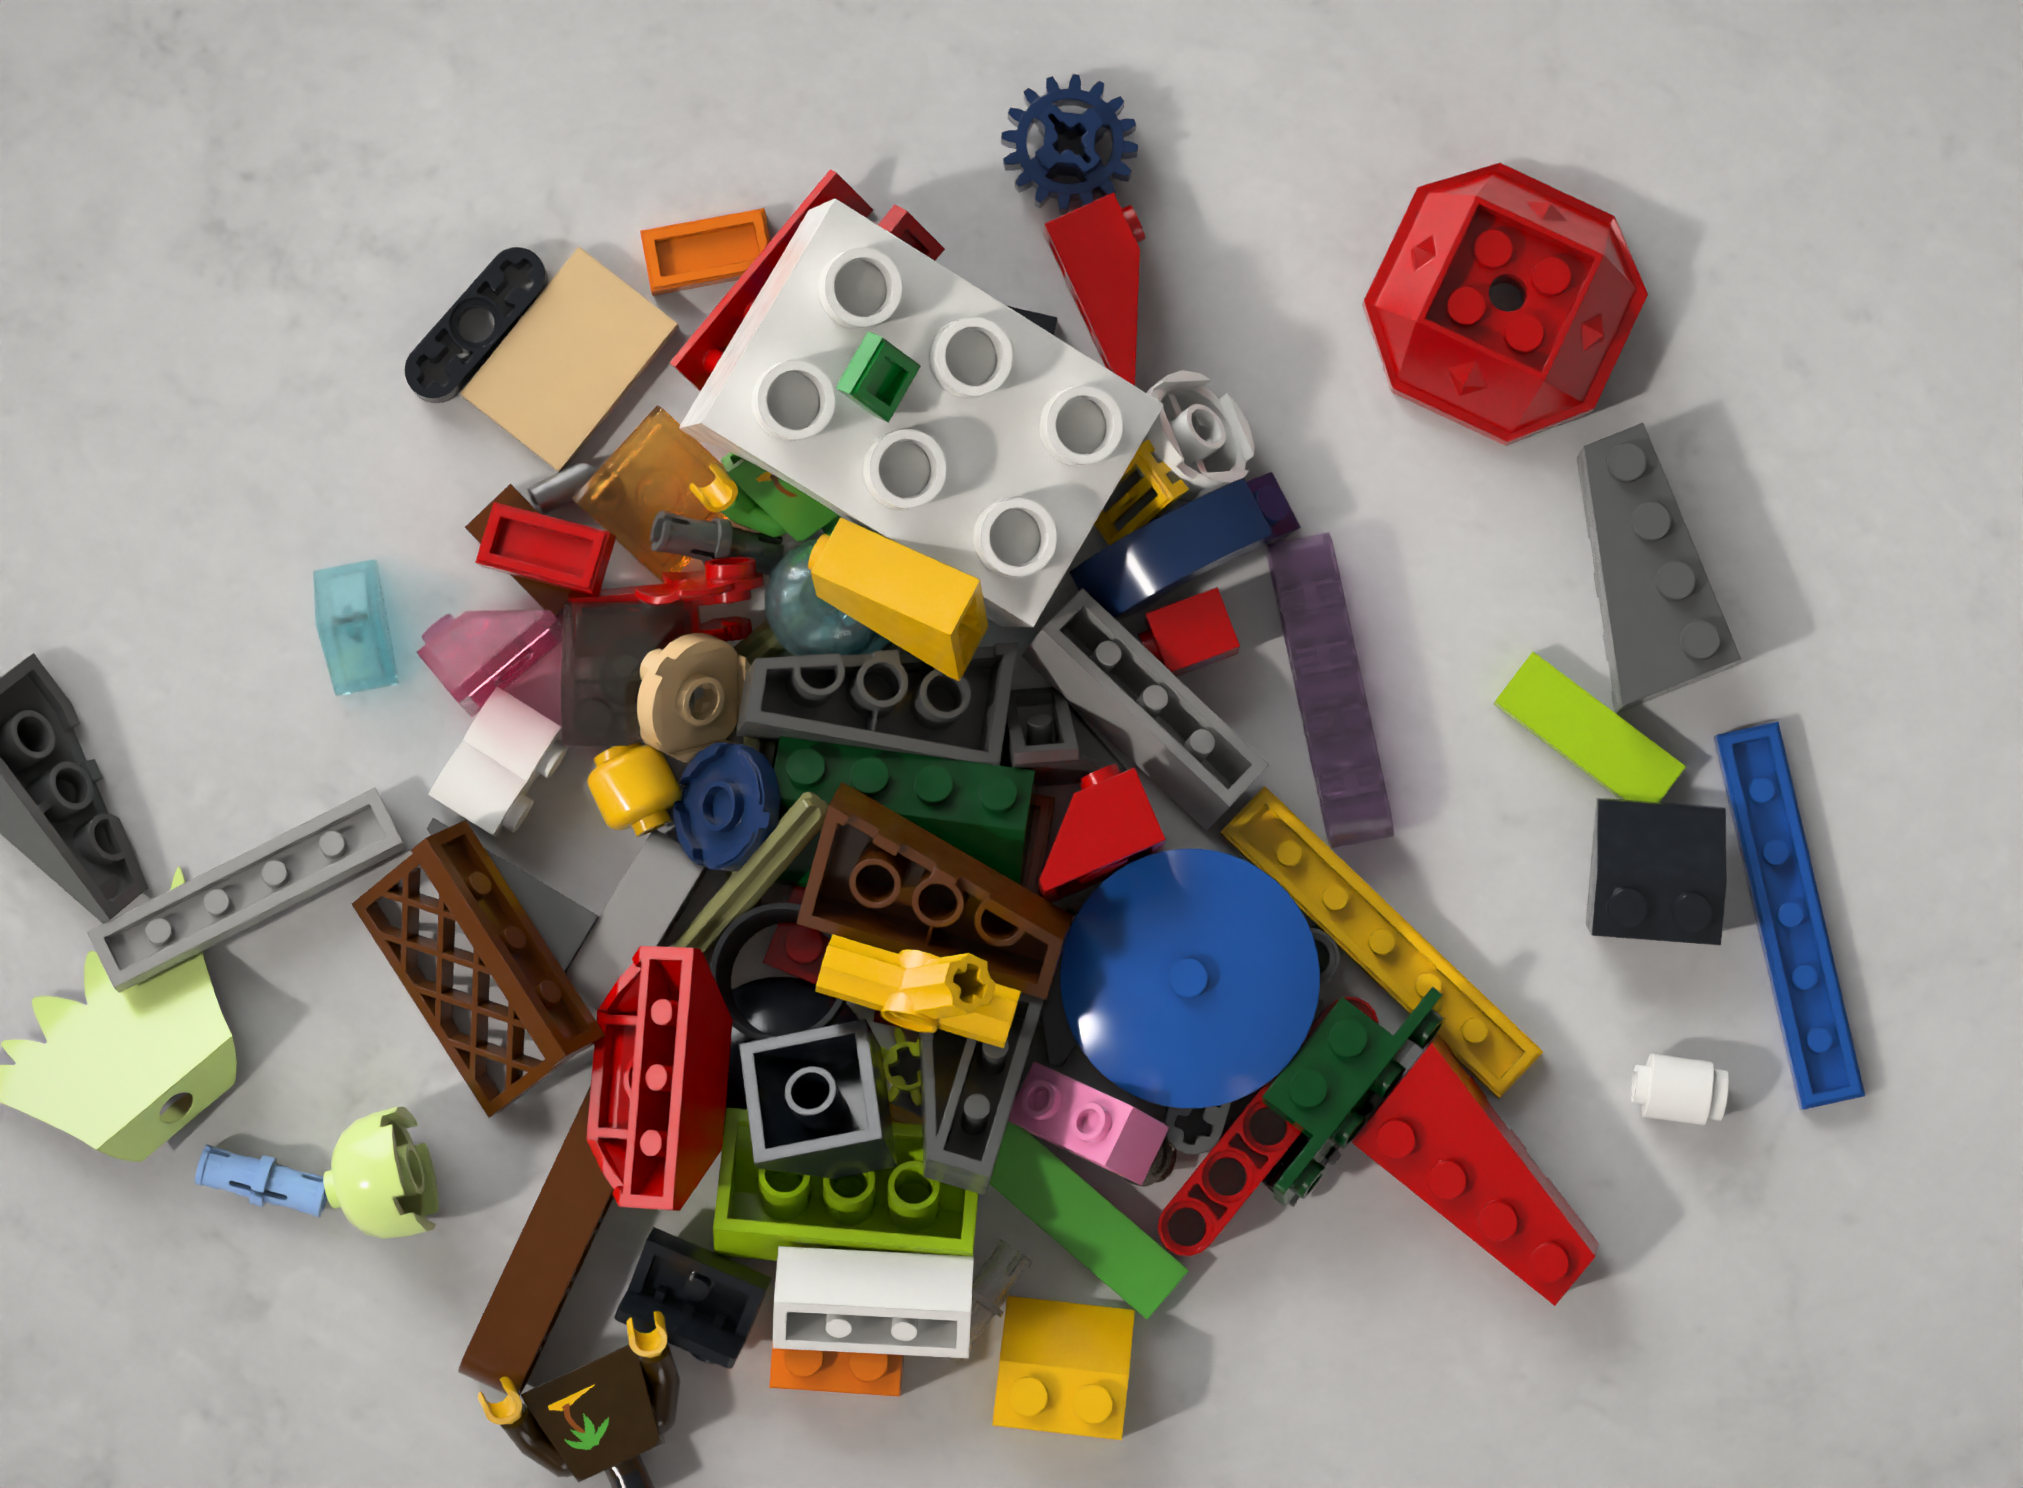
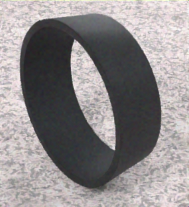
(731, 943)

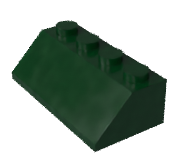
(965, 803)

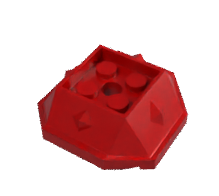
(1488, 365)

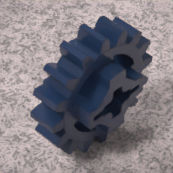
(1088, 125)

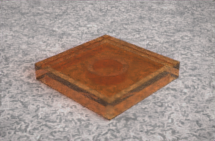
(648, 476)

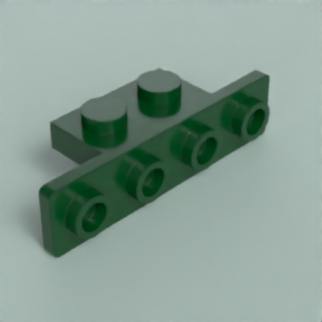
(1335, 1079)

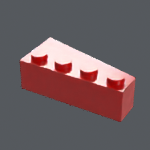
(1476, 1173)

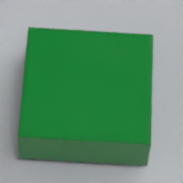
(878, 376)

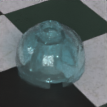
(803, 620)

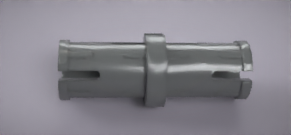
(713, 540)

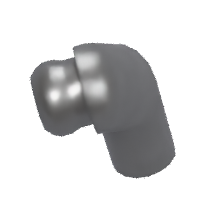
(560, 487)

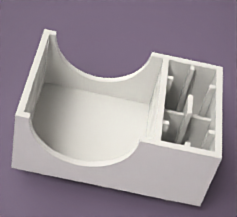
(990, 452)

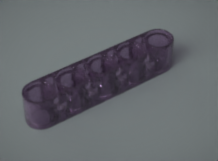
(1329, 690)

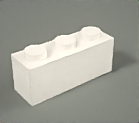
(873, 1302)

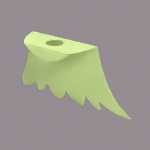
(124, 1057)

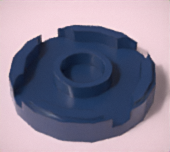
(726, 805)

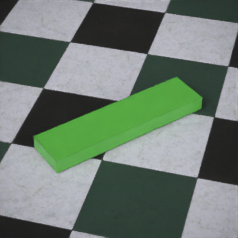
(1084, 1222)

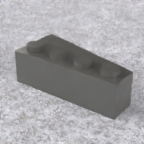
(1649, 580)
(882, 702)

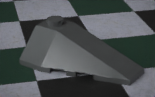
(53, 799)

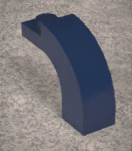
(1186, 544)

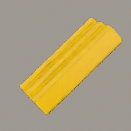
(1154, 478)

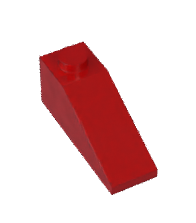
(1101, 268)

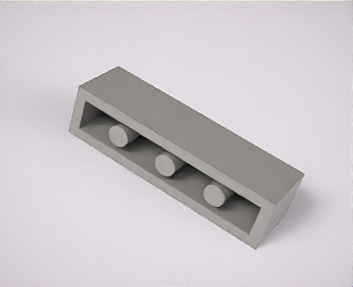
(1144, 709)

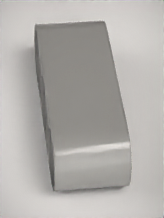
(637, 915)

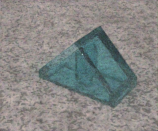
(354, 627)

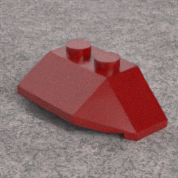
(660, 1078)

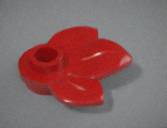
(724, 578)

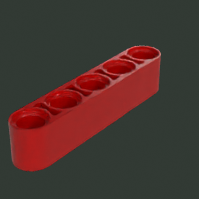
(1243, 1148)

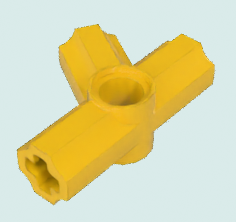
(920, 989)

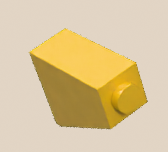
(901, 595)

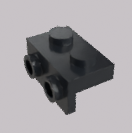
(701, 1294)

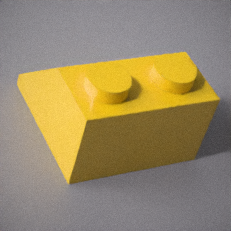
(1064, 1368)

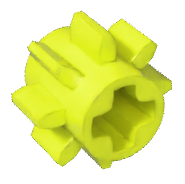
(891, 1059)

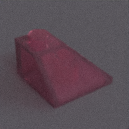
(487, 650)

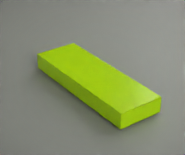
(1588, 733)

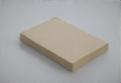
(569, 360)

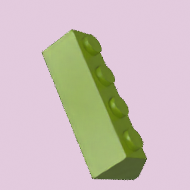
(864, 1211)

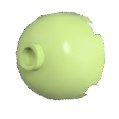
(382, 1177)

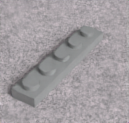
(246, 890)

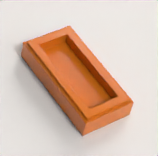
(703, 250)

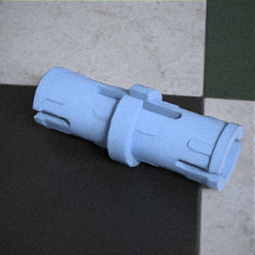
(261, 1180)

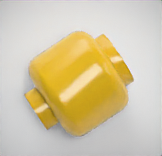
(634, 788)

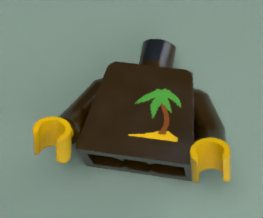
(598, 1412)

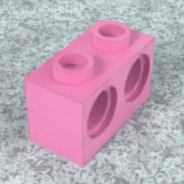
(1088, 1123)

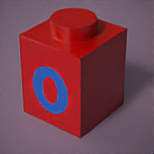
(1190, 633)

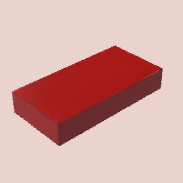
(545, 549)

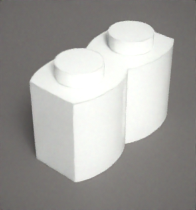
(499, 763)

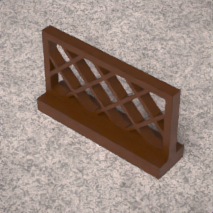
(503, 946)

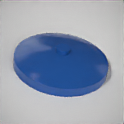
(1190, 978)

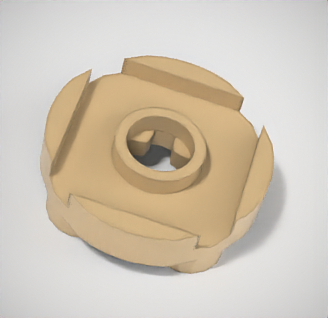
(666, 688)

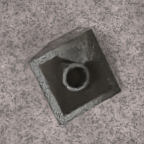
(602, 665)

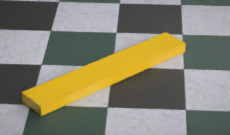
(1380, 939)

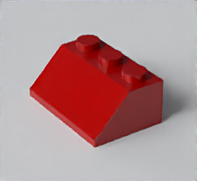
(1101, 833)

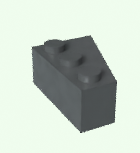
(970, 1097)

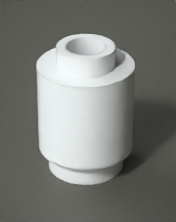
(1680, 1089)

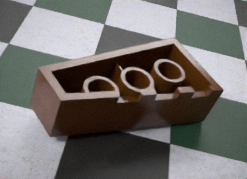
(909, 890)

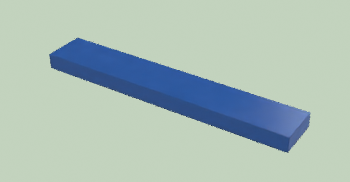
(1789, 916)

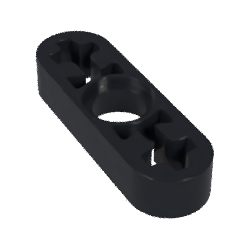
(434, 351)

